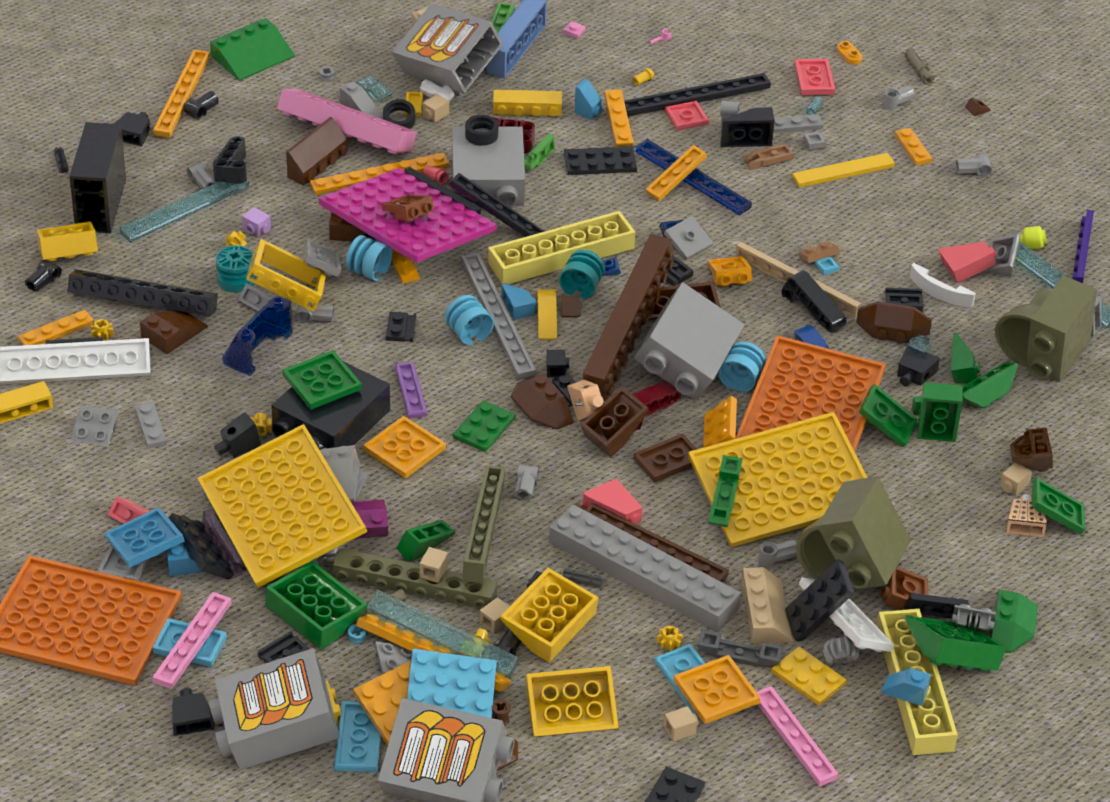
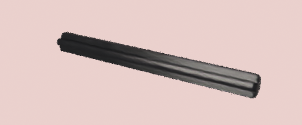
(444, 190)

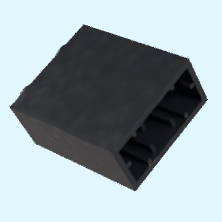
(98, 176)
(339, 421)

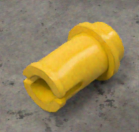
(644, 76)

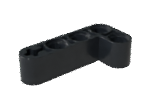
(229, 164)
(816, 301)

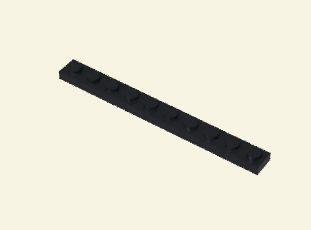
(697, 93)

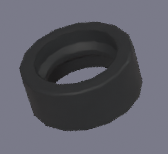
(400, 105)
(481, 138)

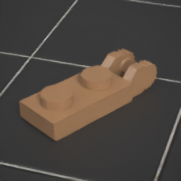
(768, 156)

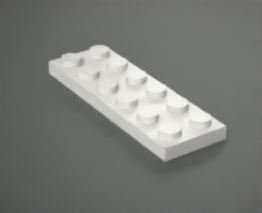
(856, 625)

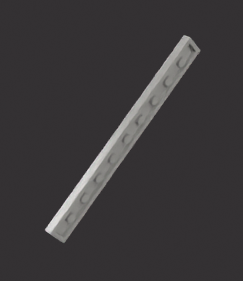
(503, 324)

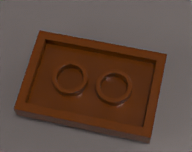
(665, 457)

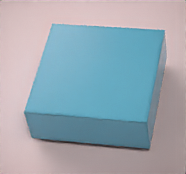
(826, 265)

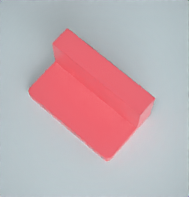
(125, 510)

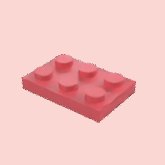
(814, 77)

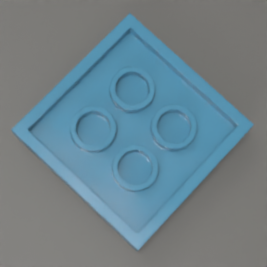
(144, 537)

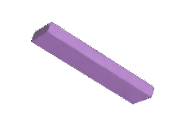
(411, 390)

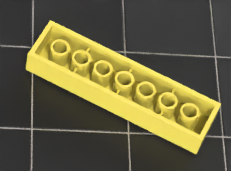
(551, 249)
(927, 726)

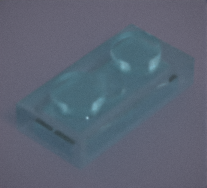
(921, 343)

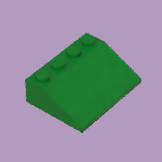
(251, 49)
(314, 604)
(955, 644)

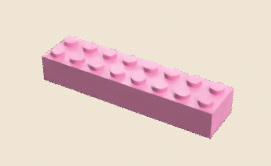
(351, 121)

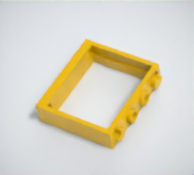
(282, 285)

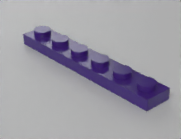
(1083, 244)

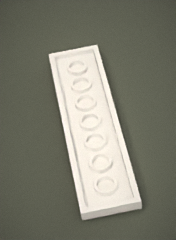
(74, 361)

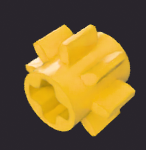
(235, 238)
(102, 329)
(262, 423)
(669, 638)

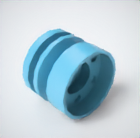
(368, 256)
(469, 319)
(742, 366)

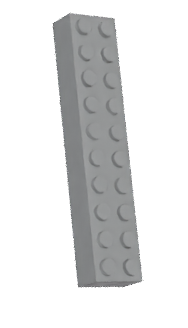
(645, 568)

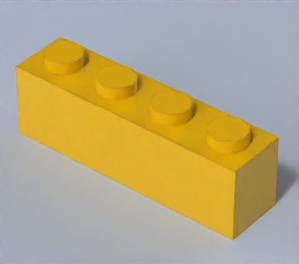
(527, 102)
(25, 401)

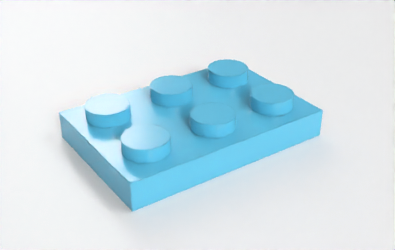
(174, 630)

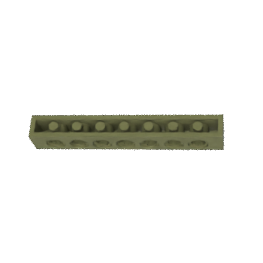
(483, 524)
(398, 574)

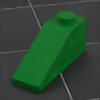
(963, 363)
(418, 539)

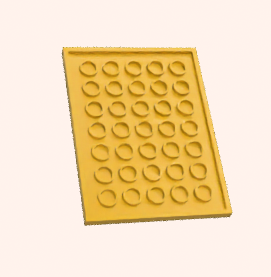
(783, 477)
(281, 505)

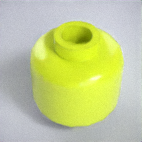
(1033, 237)

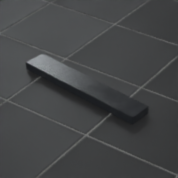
(494, 206)

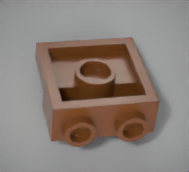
(409, 207)
(901, 585)

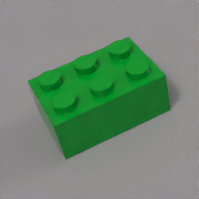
(939, 412)

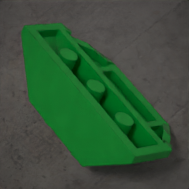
(990, 385)
(1014, 620)

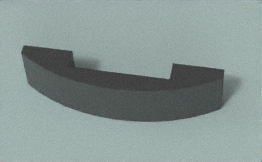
(740, 653)

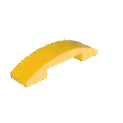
(547, 314)

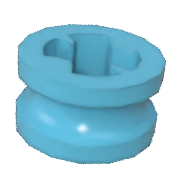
(356, 639)

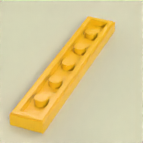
(843, 170)

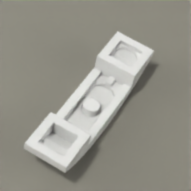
(940, 290)

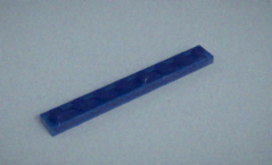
(696, 178)

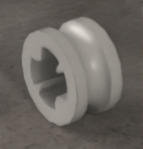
(326, 73)

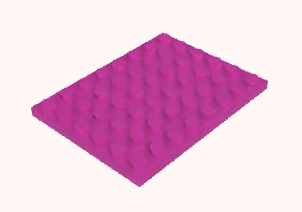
(419, 239)

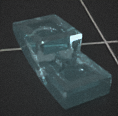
(374, 88)

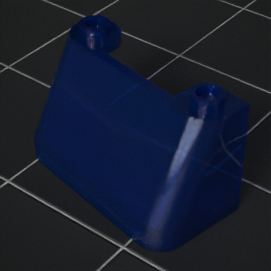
(271, 322)

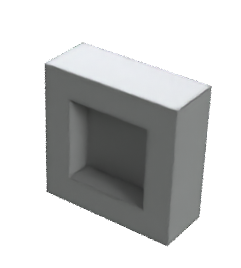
(814, 140)

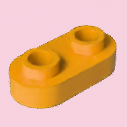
(849, 52)

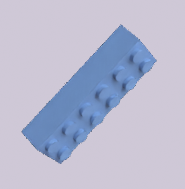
(518, 35)

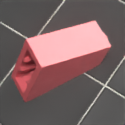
(967, 259)
(615, 499)

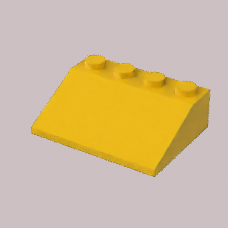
(550, 614)
(571, 701)

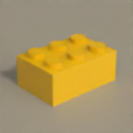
(67, 241)

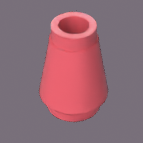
(437, 174)

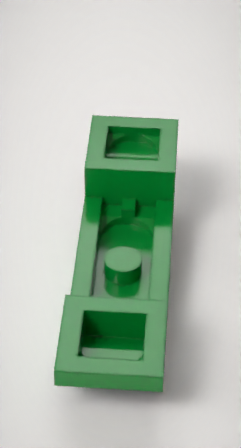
(725, 491)

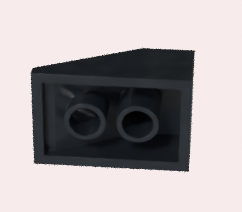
(748, 128)

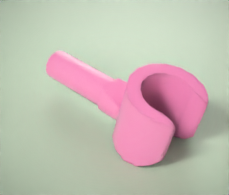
(664, 36)

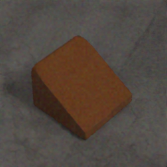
(976, 107)
(570, 306)

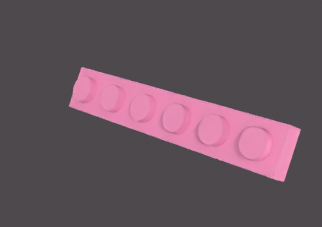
(192, 640)
(796, 737)

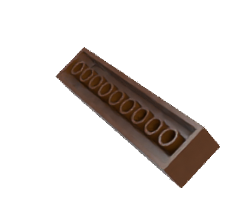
(629, 314)

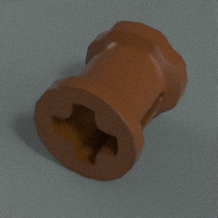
(498, 711)

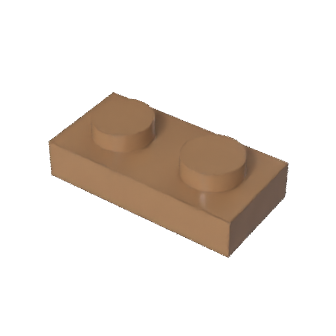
(816, 253)

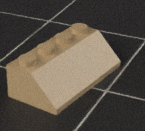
(765, 606)

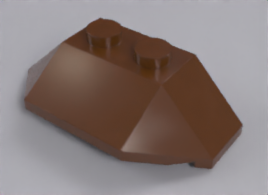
(893, 321)
(542, 402)
(1033, 450)

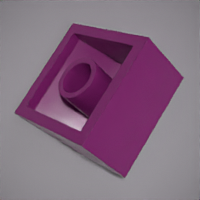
(374, 517)

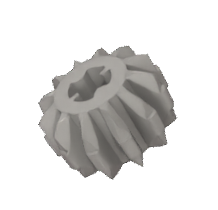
(840, 651)

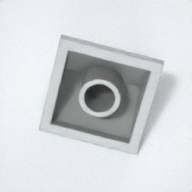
(1006, 253)

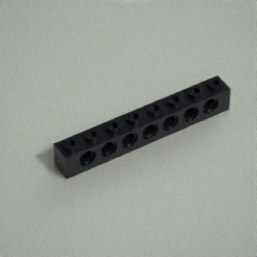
(142, 292)

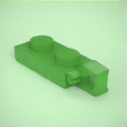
(540, 152)

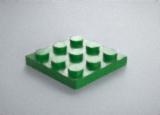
(322, 379)

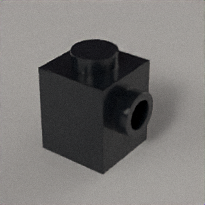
(556, 363)

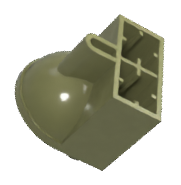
(1049, 329)
(860, 531)

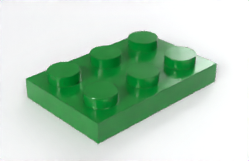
(888, 415)
(484, 426)
(1058, 506)

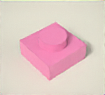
(574, 29)

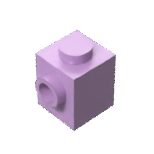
(256, 222)

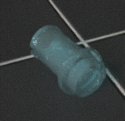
(816, 103)

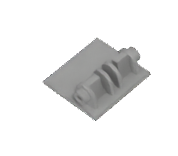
(94, 425)
(982, 617)
(391, 656)

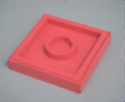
(686, 115)

